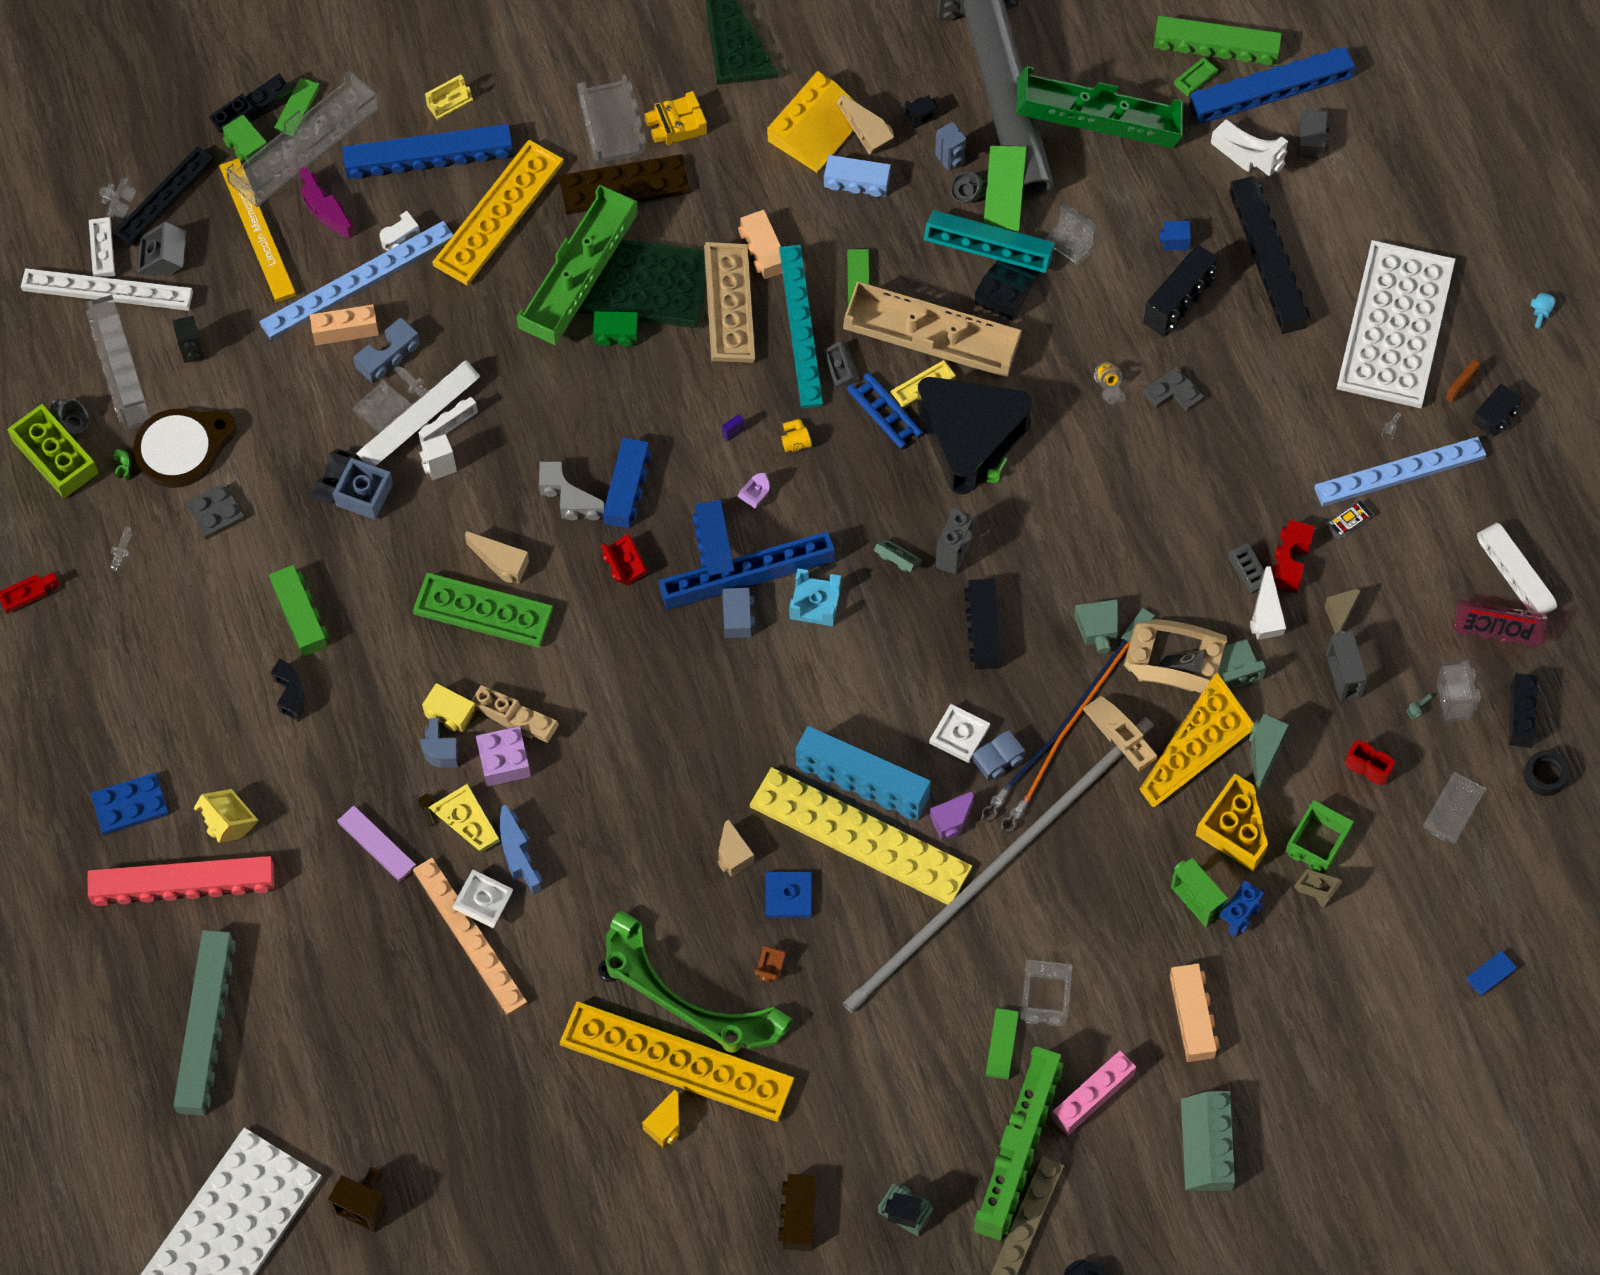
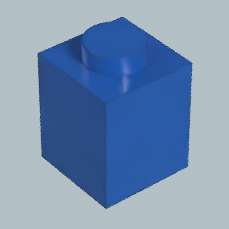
(1175, 235)

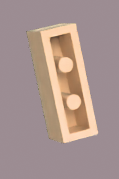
(761, 243)
(344, 325)

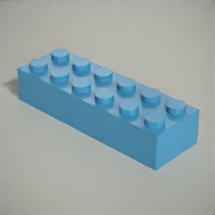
(862, 773)

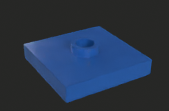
(788, 895)

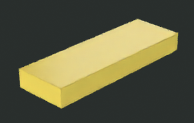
(907, 393)

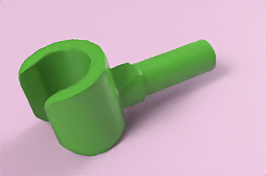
(994, 475)

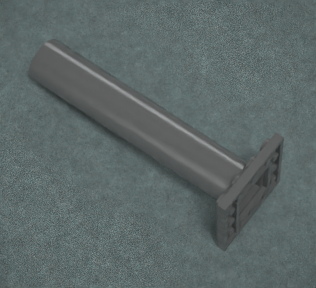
(999, 70)

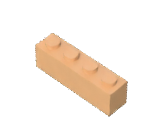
(1193, 1012)

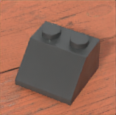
(161, 250)

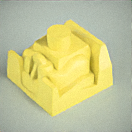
(225, 815)

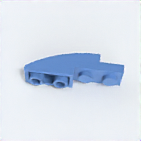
(515, 850)

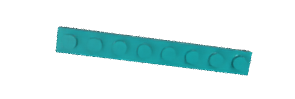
(800, 326)

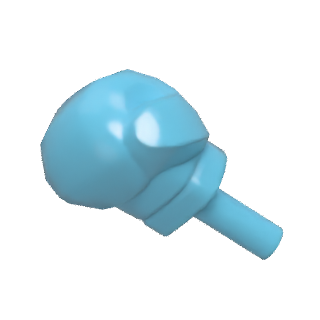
(1543, 306)

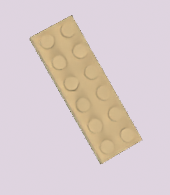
(729, 302)

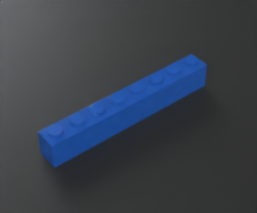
(1271, 85)
(427, 151)
(748, 570)

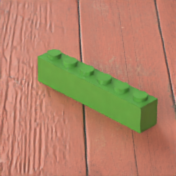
(1217, 40)

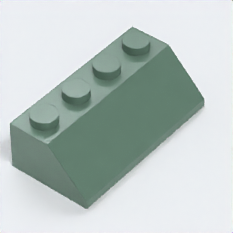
(1208, 1142)

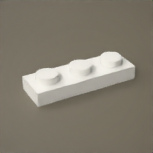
(102, 247)
(449, 420)

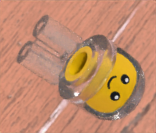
(1109, 378)

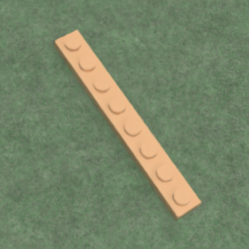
(470, 938)

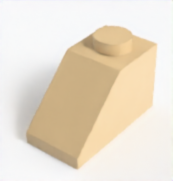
(733, 851)

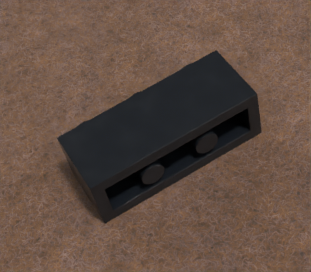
(1523, 710)

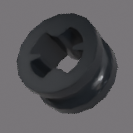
(607, 978)

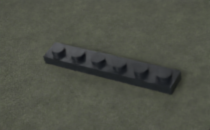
(163, 196)

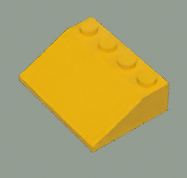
(812, 123)

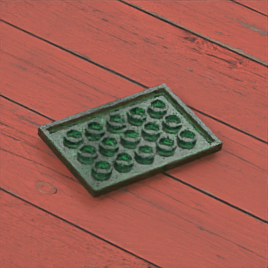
(654, 280)

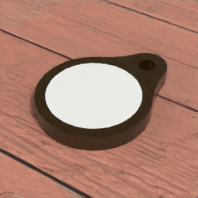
(181, 445)

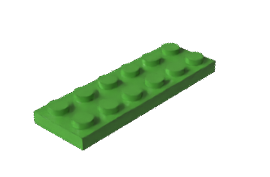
(483, 610)

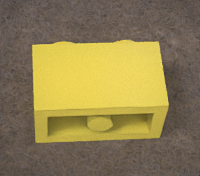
(449, 708)

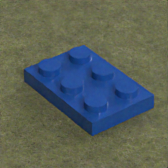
(129, 804)

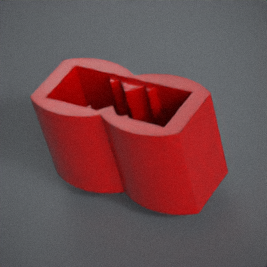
(1373, 764)

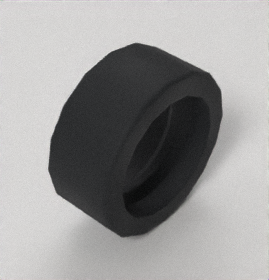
(1542, 788)

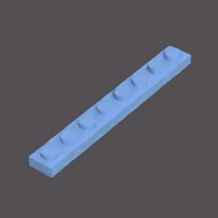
(1400, 471)

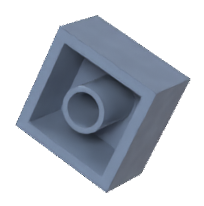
(362, 488)

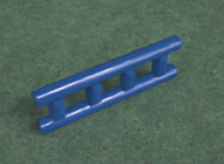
(885, 423)

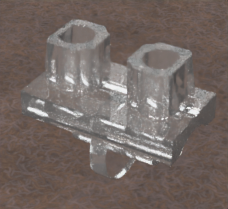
(123, 191)

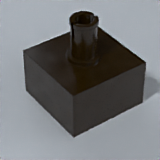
(359, 1201)

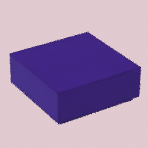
(733, 427)

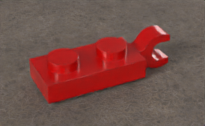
(27, 591)

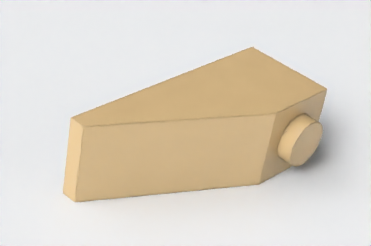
(868, 127)
(503, 559)

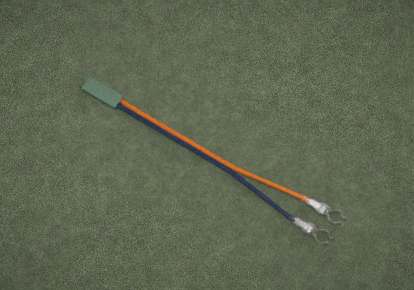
(1017, 812)

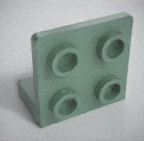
(1239, 665)

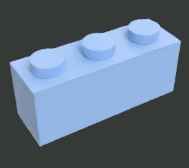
(857, 176)

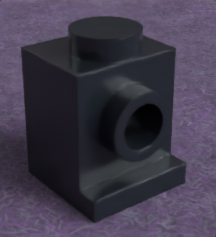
(921, 111)

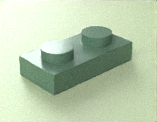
(891, 552)

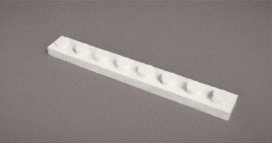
(98, 287)

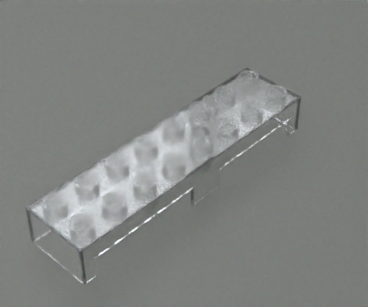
(304, 140)

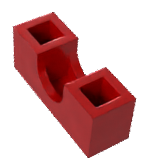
(1296, 539)

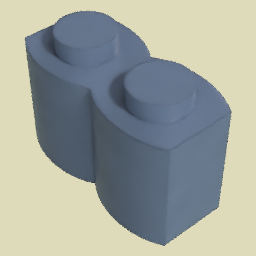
(998, 755)

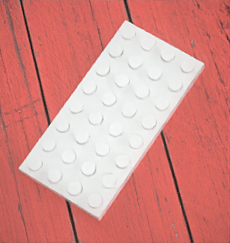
(1396, 324)
(237, 1212)

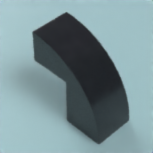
(335, 467)
(292, 699)

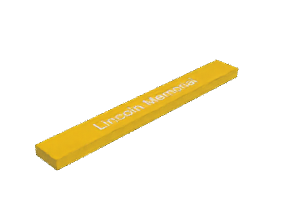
(261, 241)

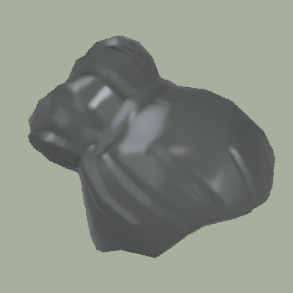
(969, 186)
(70, 415)

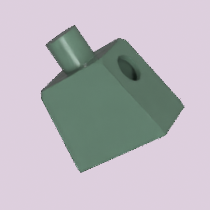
(1098, 623)

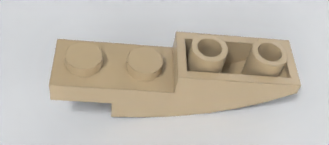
(511, 714)
(1121, 732)

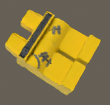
(677, 120)

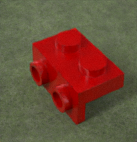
(624, 560)

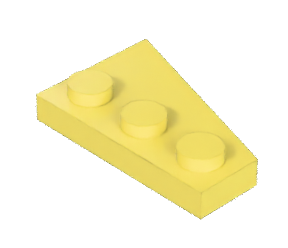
(467, 818)

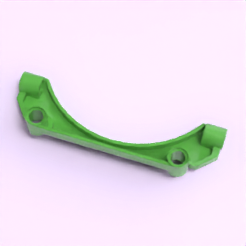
(753, 1030)

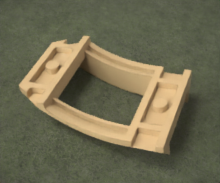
(1141, 648)

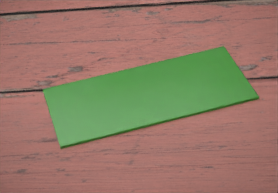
(1005, 187)

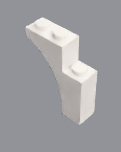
(1249, 150)

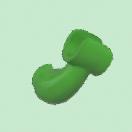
(126, 460)

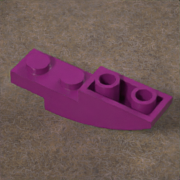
(323, 206)

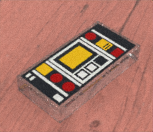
(1349, 519)

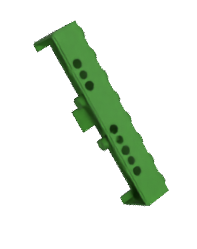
(578, 265)
(1017, 1144)

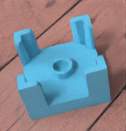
(815, 599)

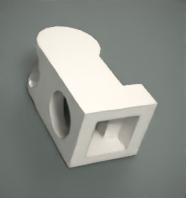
(400, 232)

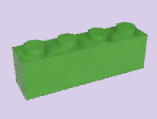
(298, 611)

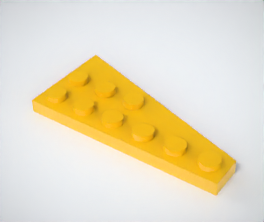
(1205, 734)

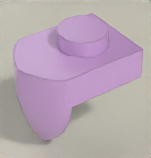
(755, 490)

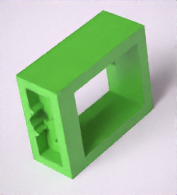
(1328, 818)
(1198, 891)

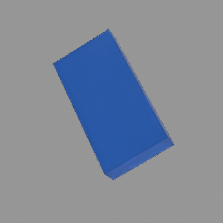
(1491, 973)

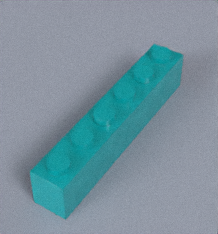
(989, 241)

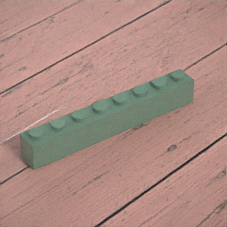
(203, 1023)

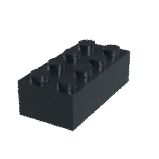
(1181, 290)

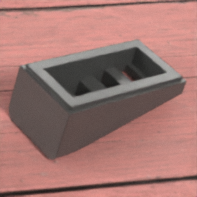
(1237, 563)

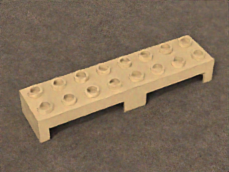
(931, 329)

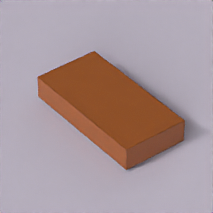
(1463, 381)

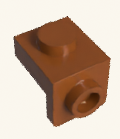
(770, 964)

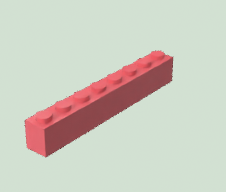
(180, 880)

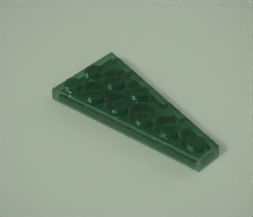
(735, 45)

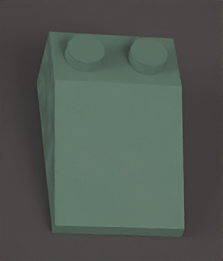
(1266, 741)

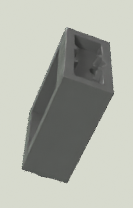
(954, 537)
(1346, 666)

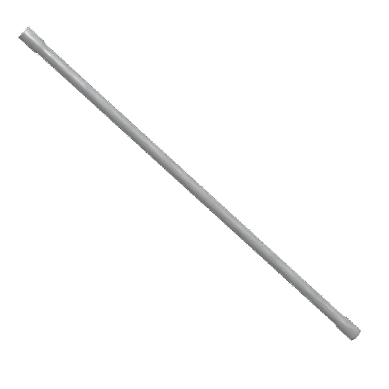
(996, 866)

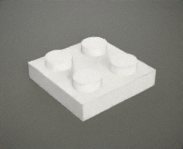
(959, 733)
(482, 898)

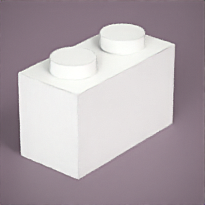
(437, 457)

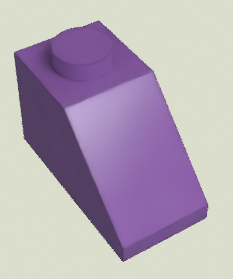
(951, 816)

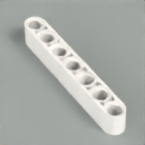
(418, 414)

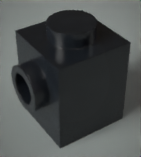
(903, 1210)

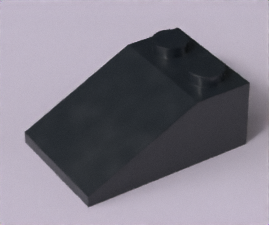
(1005, 288)

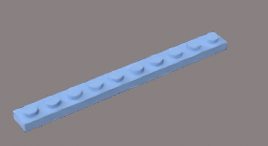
(356, 280)

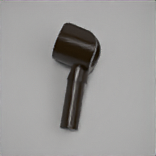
(424, 802)

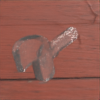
(1390, 427)

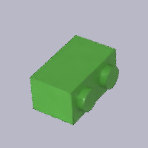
(243, 138)

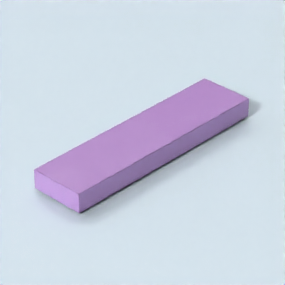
(376, 843)

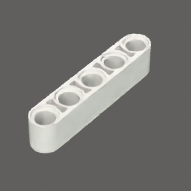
(1516, 569)

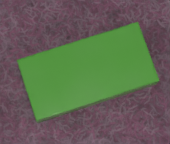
(1196, 77)

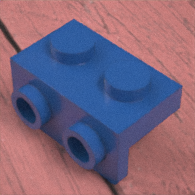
(1241, 907)

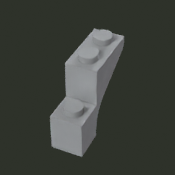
(573, 501)

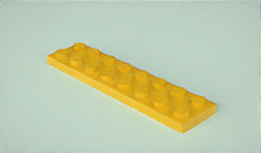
(498, 212)

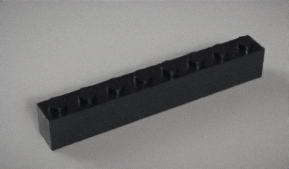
(1269, 255)

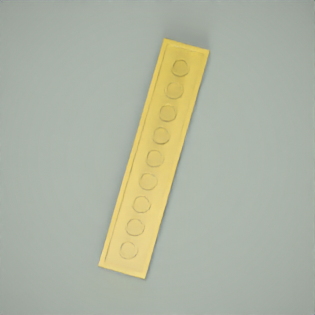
(860, 836)

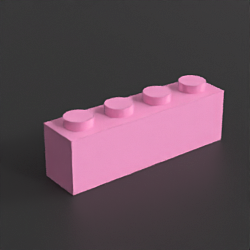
(1093, 1093)

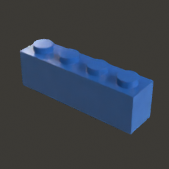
(626, 483)
(712, 538)

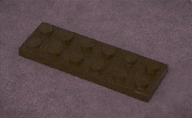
(636, 180)

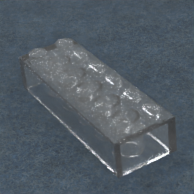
(117, 362)

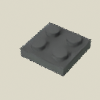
(215, 511)

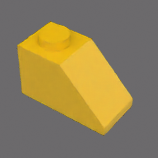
(664, 1121)

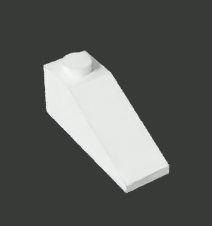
(1267, 615)

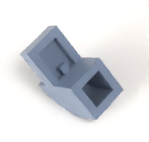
(437, 750)

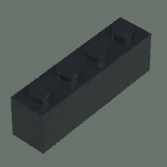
(984, 624)

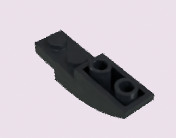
(254, 104)

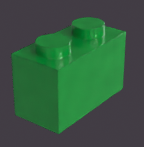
(615, 328)

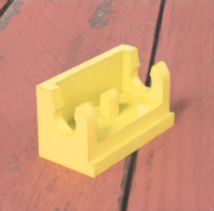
(448, 97)

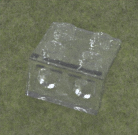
(1073, 235)

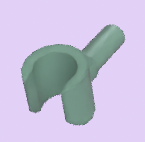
(1414, 709)

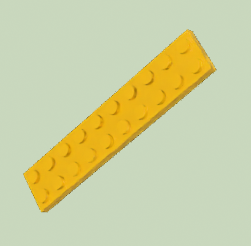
(677, 1061)

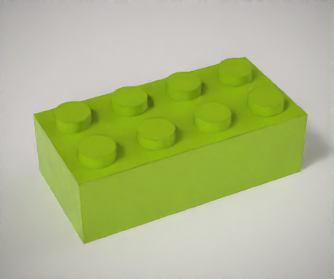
(52, 451)

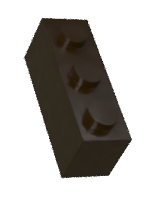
(798, 1212)

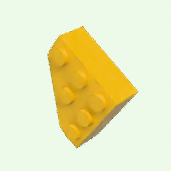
(1236, 824)

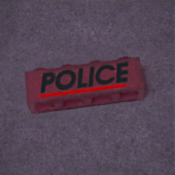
(1499, 622)

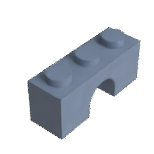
(376, 363)

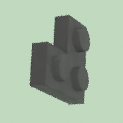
(1173, 385)

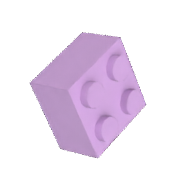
(503, 756)

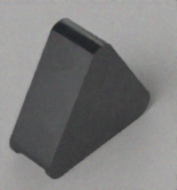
(971, 426)

